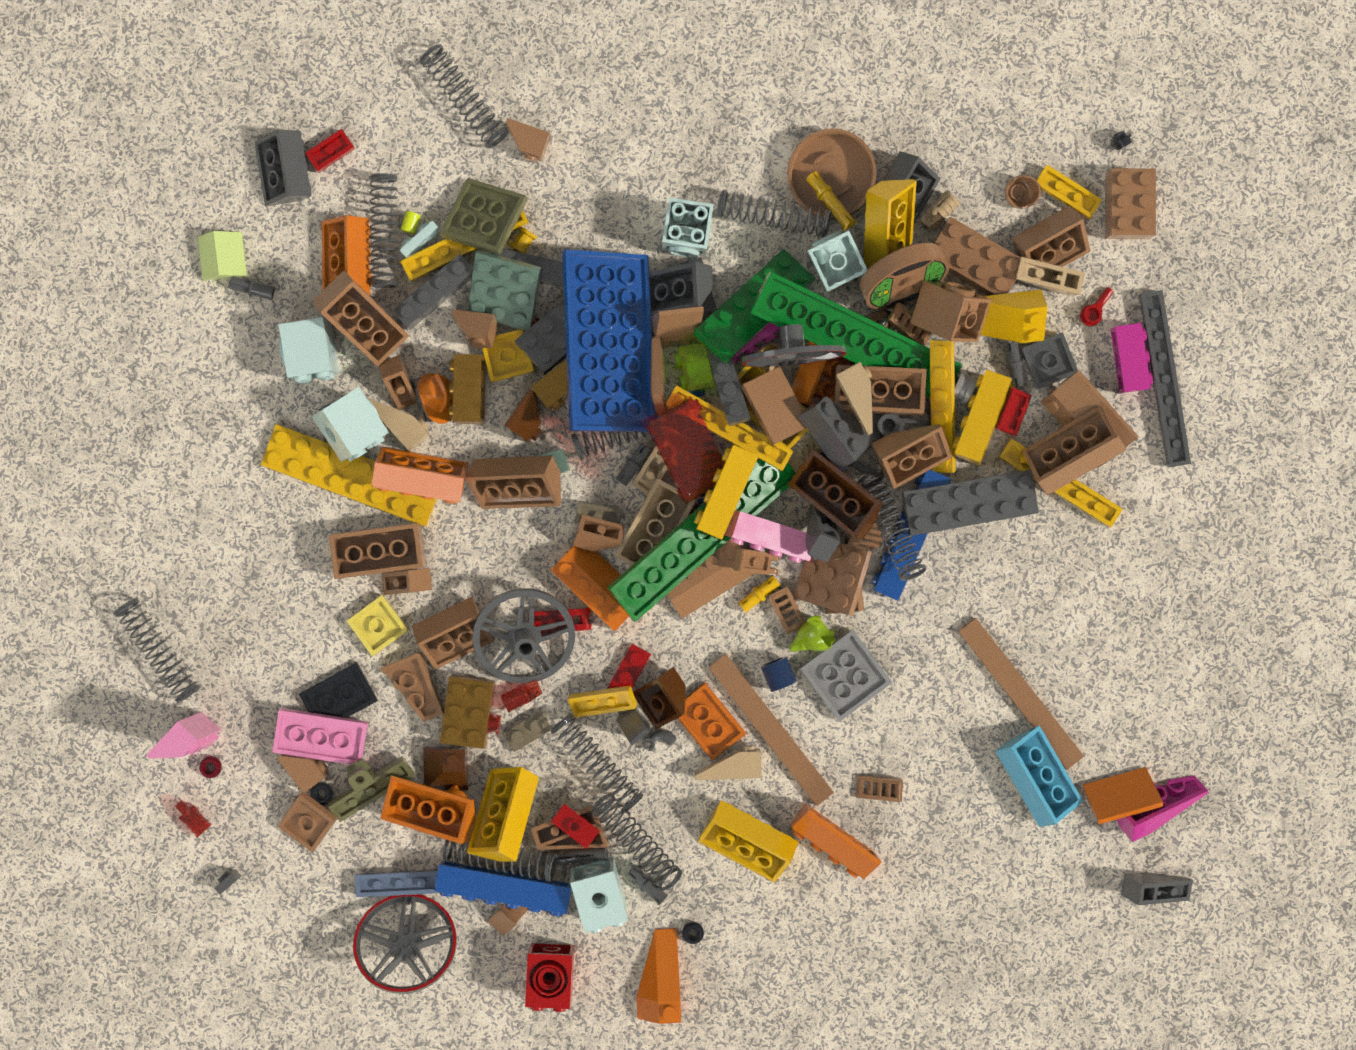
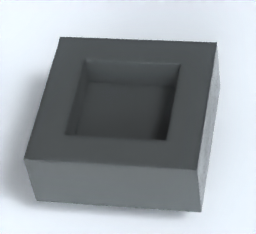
(226, 881)

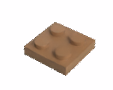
(307, 822)

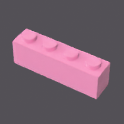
(769, 535)

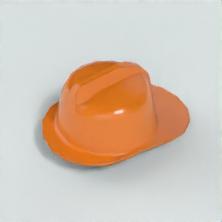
(435, 397)

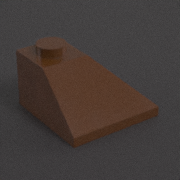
(526, 418)
(662, 698)
(446, 767)

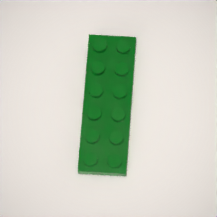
(732, 324)

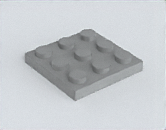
(846, 675)

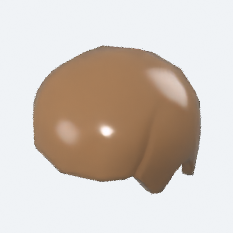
(1022, 185)

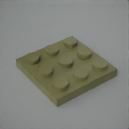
(483, 216)

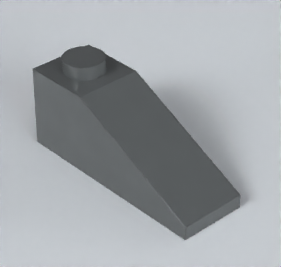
(821, 535)
(633, 724)
(1155, 889)

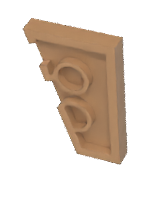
(416, 684)

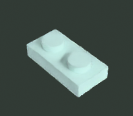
(413, 245)

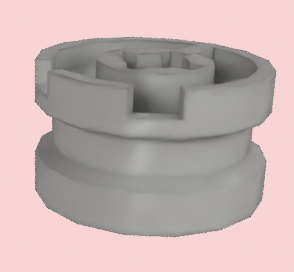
(964, 386)

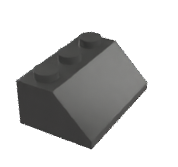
(282, 167)
(913, 167)
(680, 286)

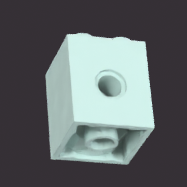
(687, 228)
(836, 259)
(308, 350)
(351, 425)
(599, 895)

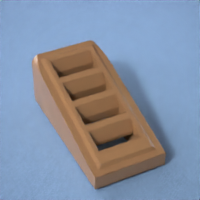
(918, 334)
(779, 593)
(879, 796)

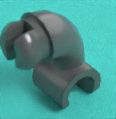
(663, 735)

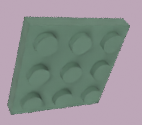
(504, 289)

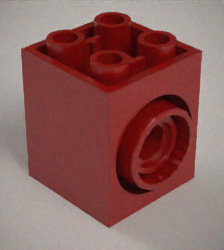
(546, 989)

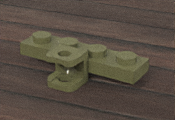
(367, 786)

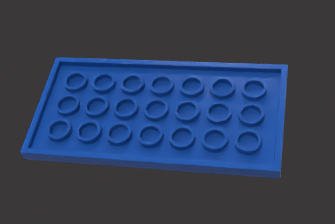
(607, 340)

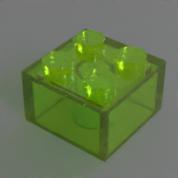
(695, 368)

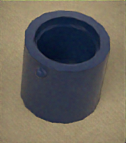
(778, 674)

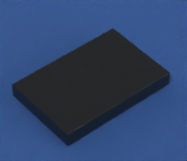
(340, 694)

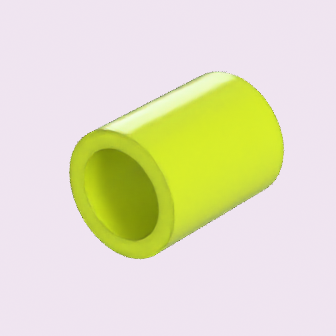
(410, 222)

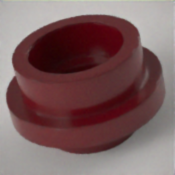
(203, 767)

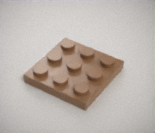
(834, 582)

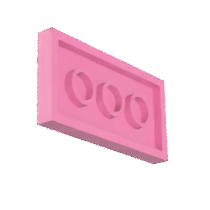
(319, 736)

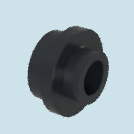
(1121, 140)
(315, 793)
(692, 939)

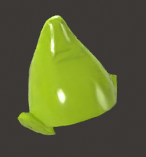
(813, 636)

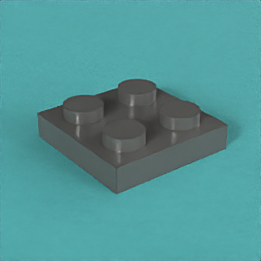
(1049, 360)

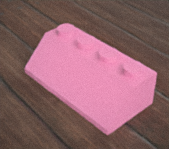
(186, 737)

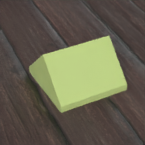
(221, 255)

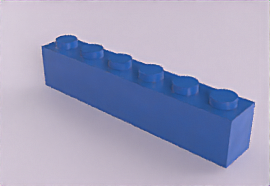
(887, 580)
(503, 887)

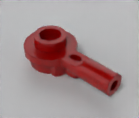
(1092, 314)

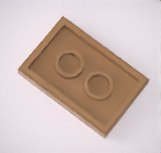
(658, 374)
(774, 405)

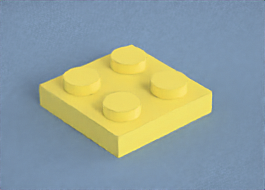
(377, 625)

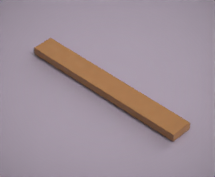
(1020, 691)
(771, 729)

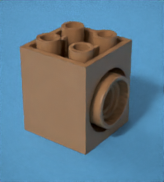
(950, 311)

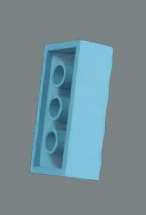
(1039, 776)

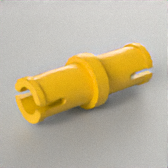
(759, 593)

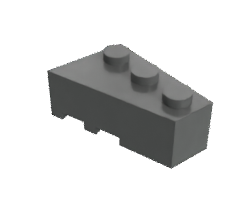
(835, 432)

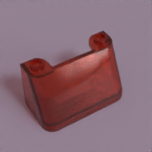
(685, 447)

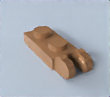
(755, 562)

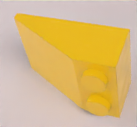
(1016, 317)

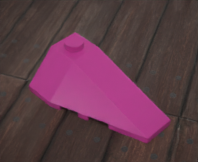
(1176, 797)

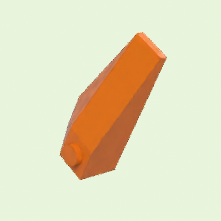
(660, 986)

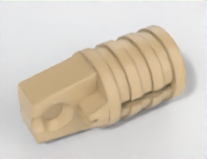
(939, 210)

